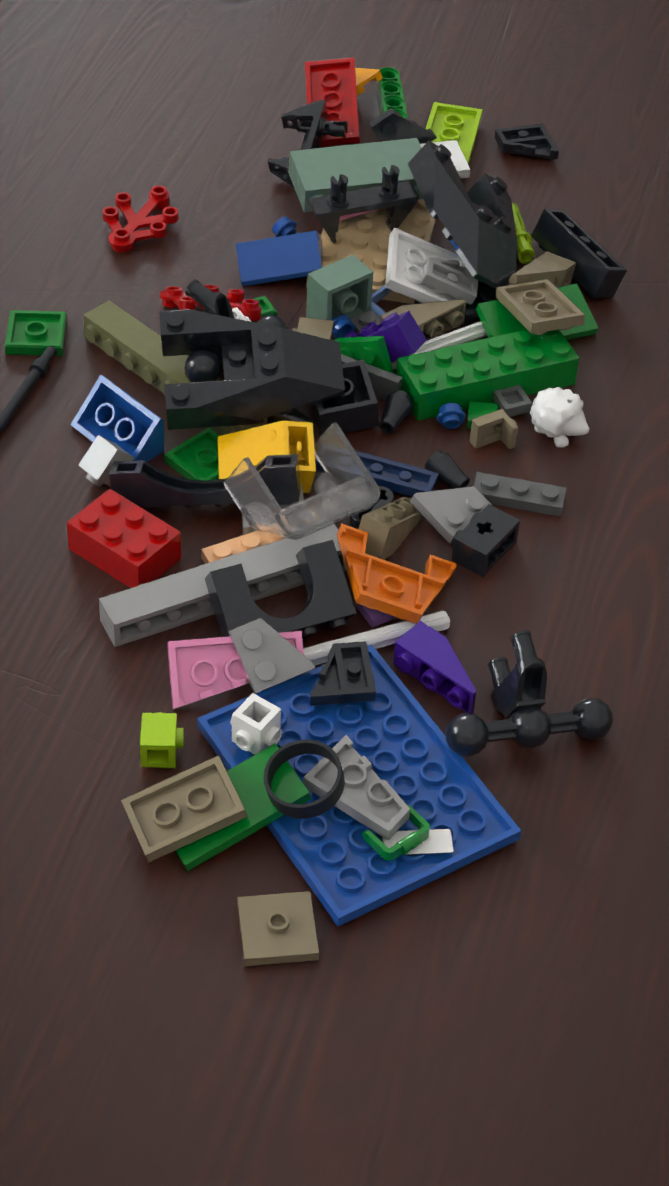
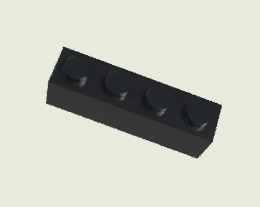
(594, 265)

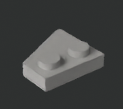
(267, 655)

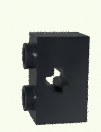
(485, 540)

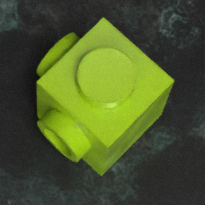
(160, 740)

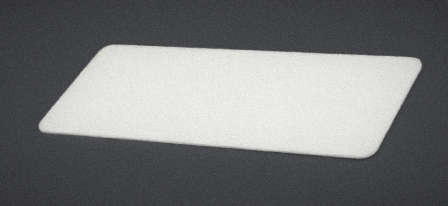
(438, 841)

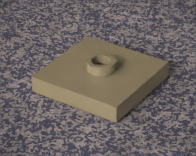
(277, 928)

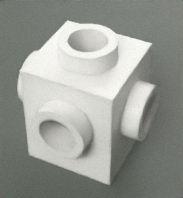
(256, 724)

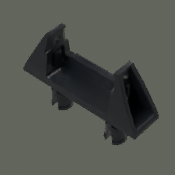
(312, 122)
(394, 196)

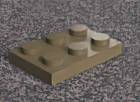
(540, 306)
(184, 808)

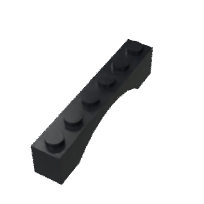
(155, 488)

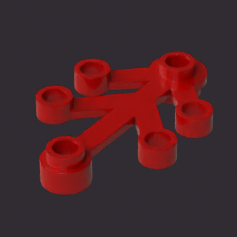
(124, 238)
(175, 298)

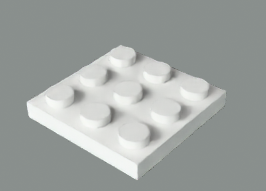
(406, 265)

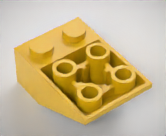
(266, 440)

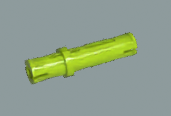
(524, 249)

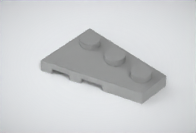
(364, 793)

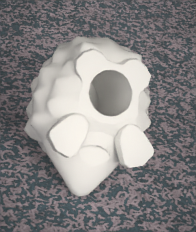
(559, 414)

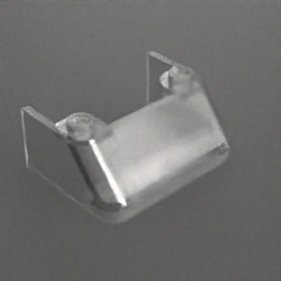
(341, 492)

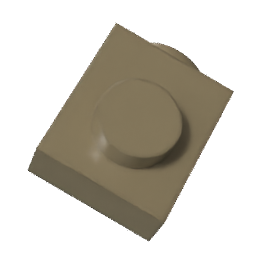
(492, 428)

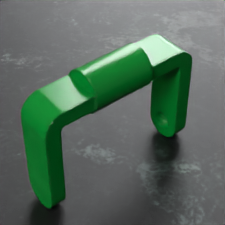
(404, 845)

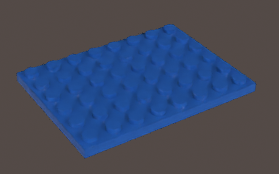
(405, 752)

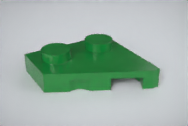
(370, 349)

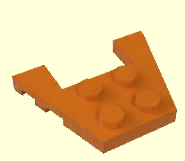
(388, 585)

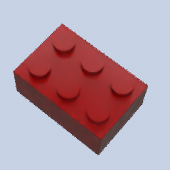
(124, 540)

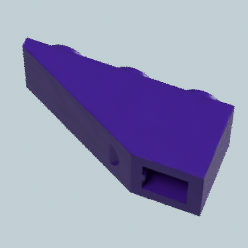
(400, 334)
(433, 662)

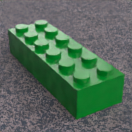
(486, 365)

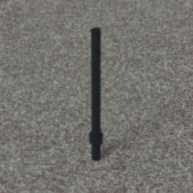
(36, 371)

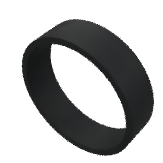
(294, 749)

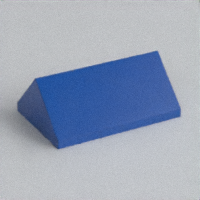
(279, 257)
(120, 419)

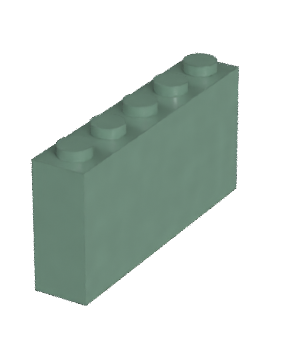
(360, 163)

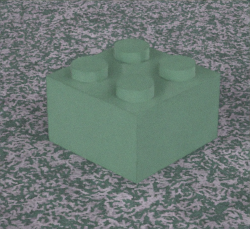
(339, 289)

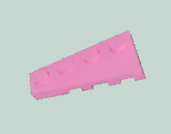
(209, 667)

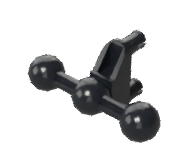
(203, 364)
(520, 698)

